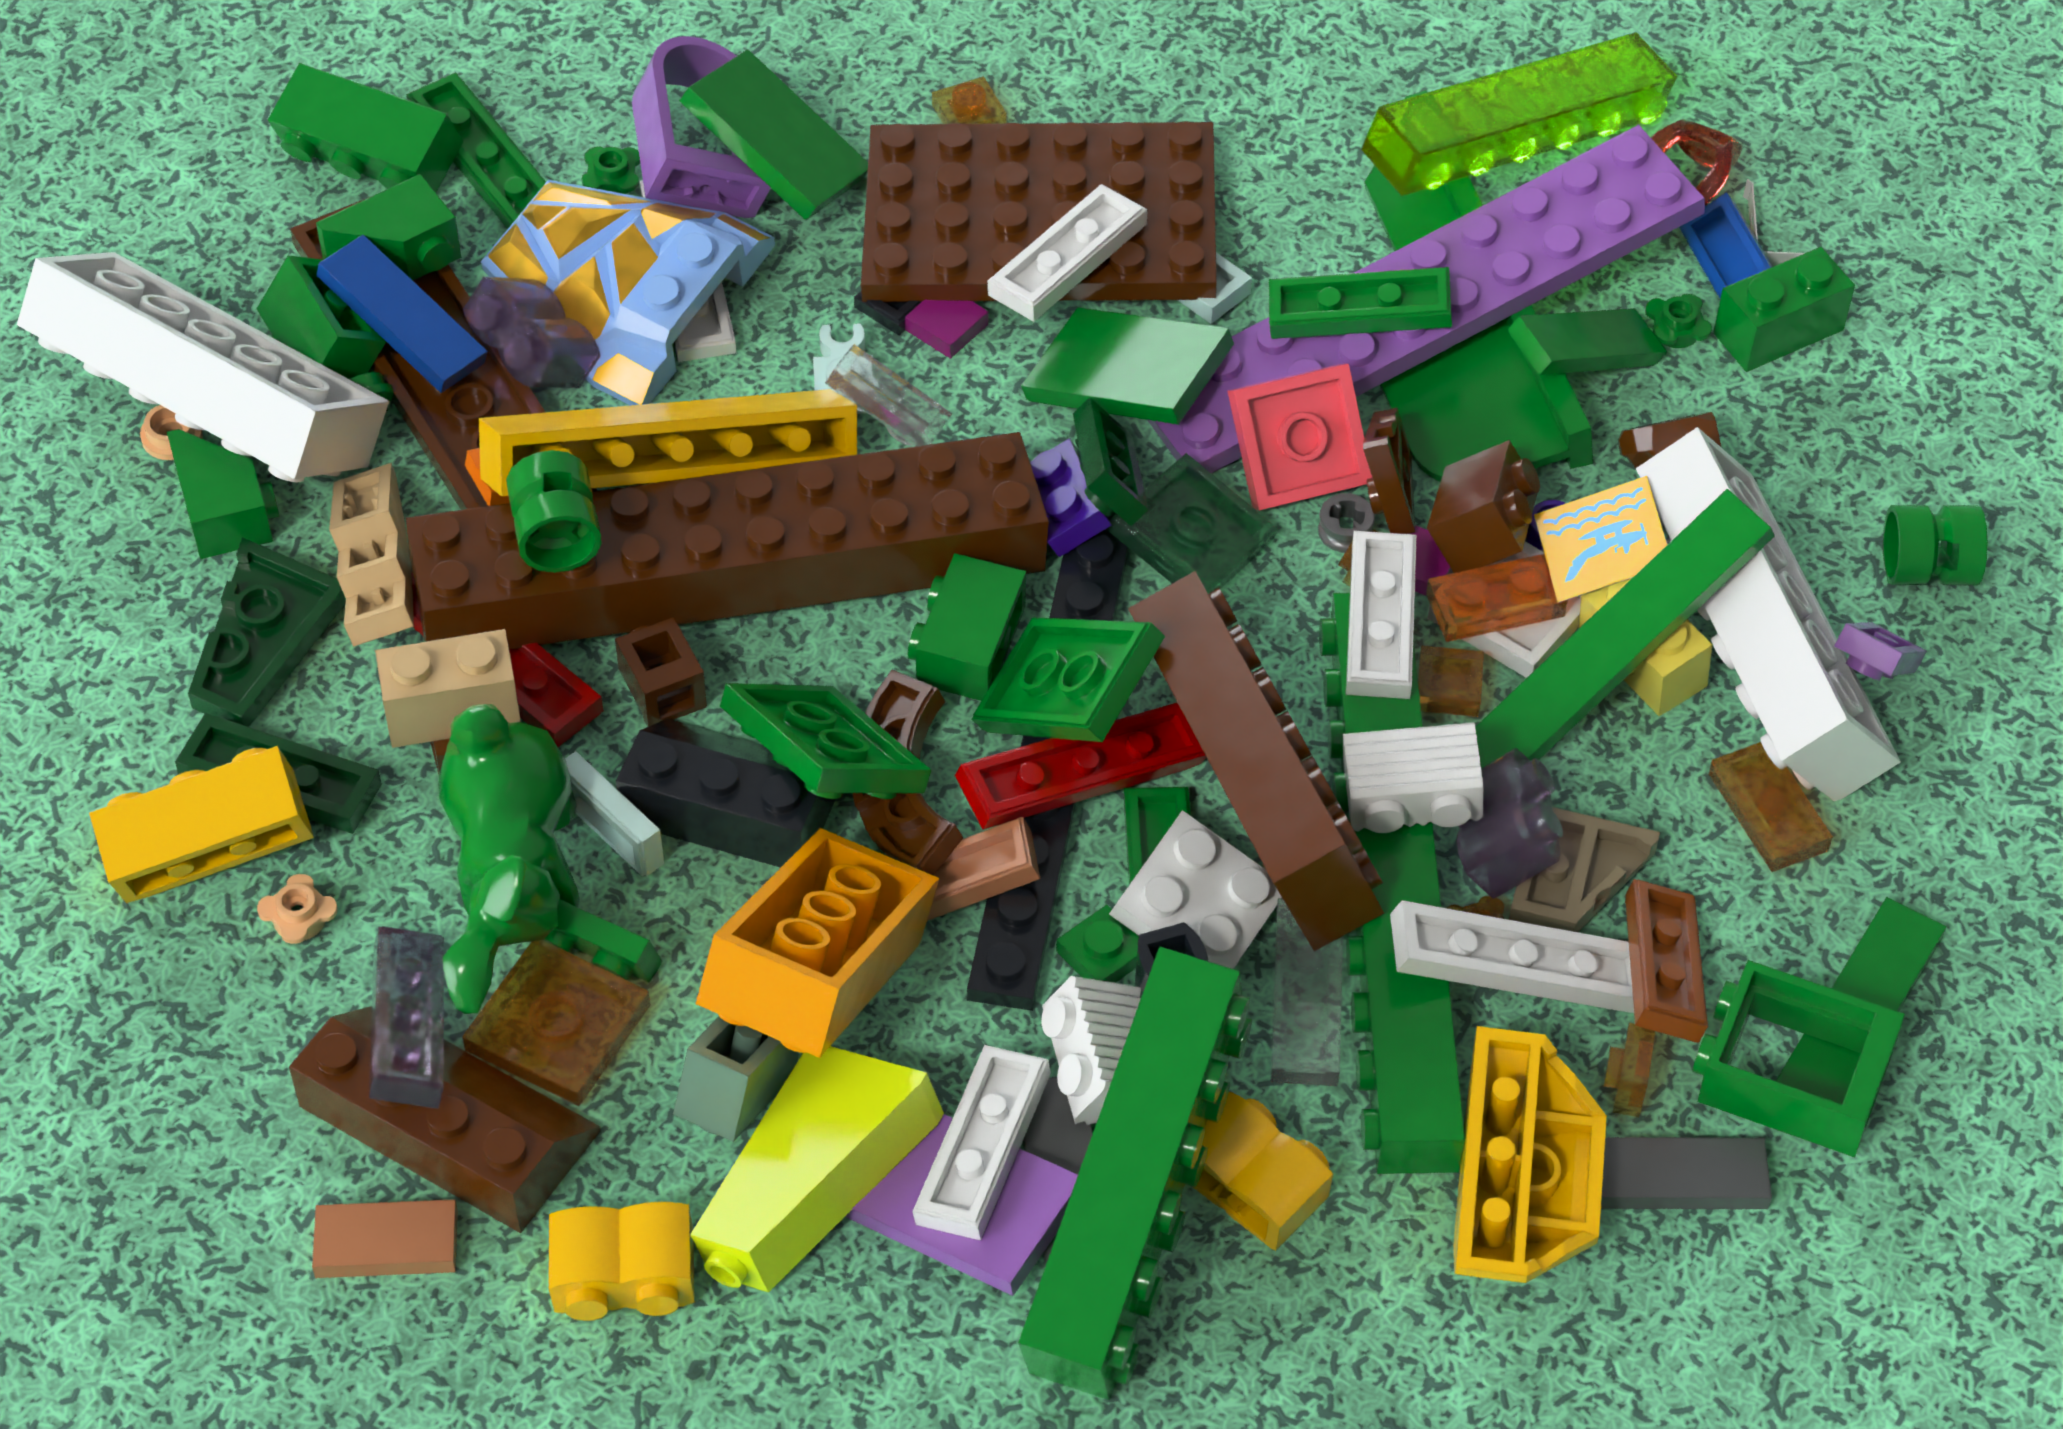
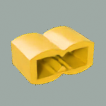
(1261, 1173)
(621, 1259)

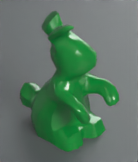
(505, 799)

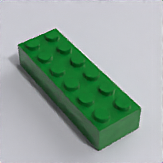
(1135, 1175)

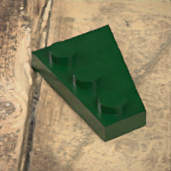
(263, 632)

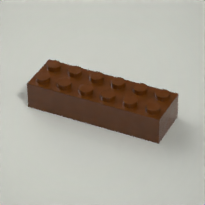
(1259, 762)

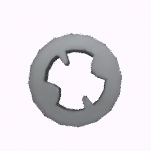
(1344, 506)

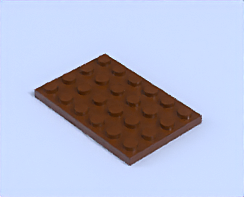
(970, 197)

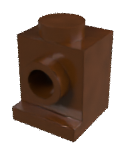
(661, 671)

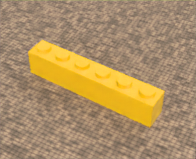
(675, 437)

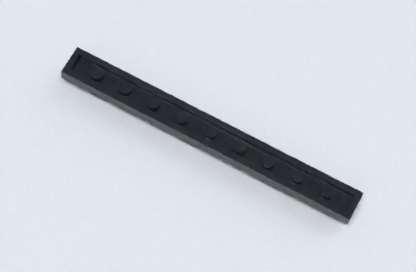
(1019, 920)

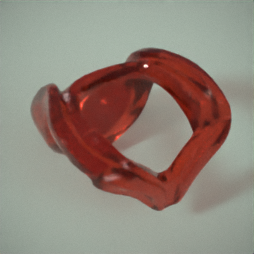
(1707, 148)

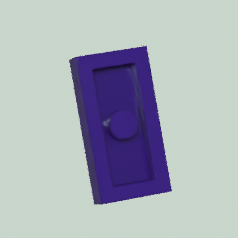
(1062, 491)

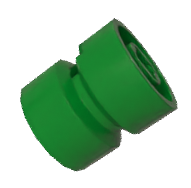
(553, 511)
(1913, 547)

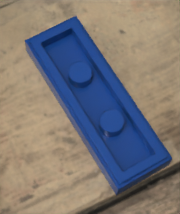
(401, 313)

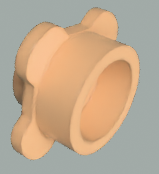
(299, 924)

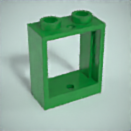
(1814, 1012)

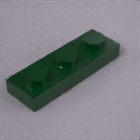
(1109, 464)
(331, 787)

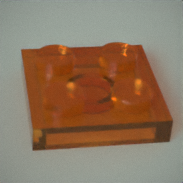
(556, 1021)

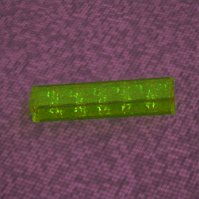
(1518, 113)

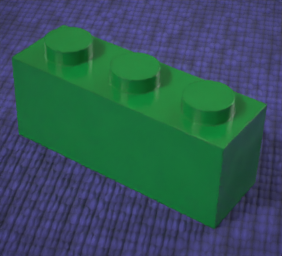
(363, 129)

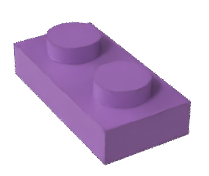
(1878, 651)

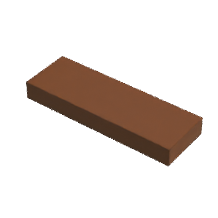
(1665, 961)

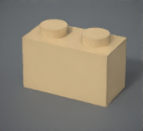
(441, 678)

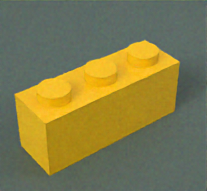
(200, 824)

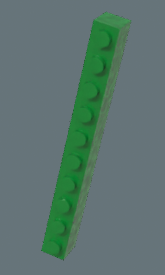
(1404, 1016)

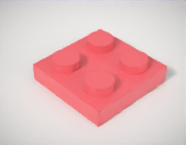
(1300, 436)

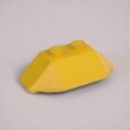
(1526, 1161)

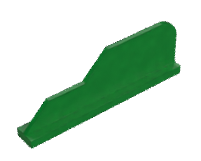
(1484, 385)

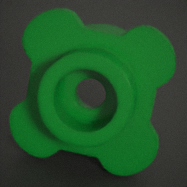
(611, 169)
(1684, 329)

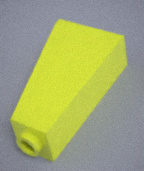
(810, 1161)

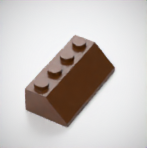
(485, 1143)

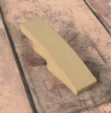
(372, 554)

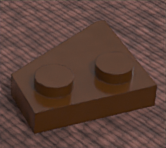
(1391, 471)

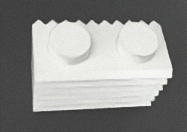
(1413, 777)
(1088, 1032)

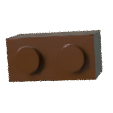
(1484, 507)

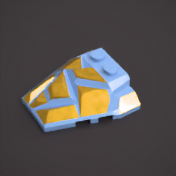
(627, 273)

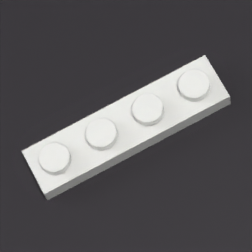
(1512, 956)

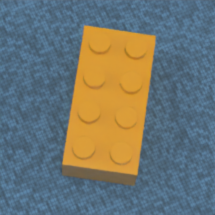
(816, 942)

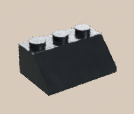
(720, 792)

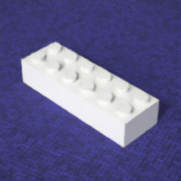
(202, 365)
(1775, 633)

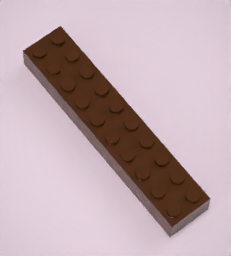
(738, 543)

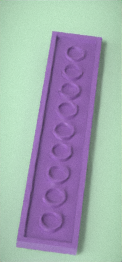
(1497, 264)

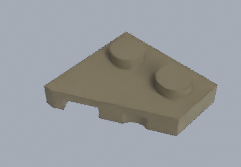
(1592, 867)

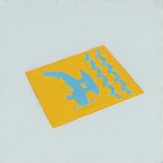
(1600, 538)

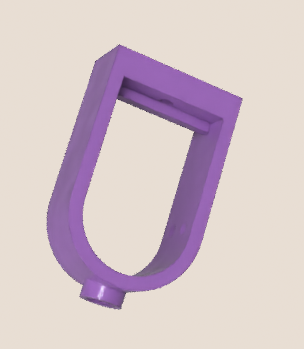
(679, 171)

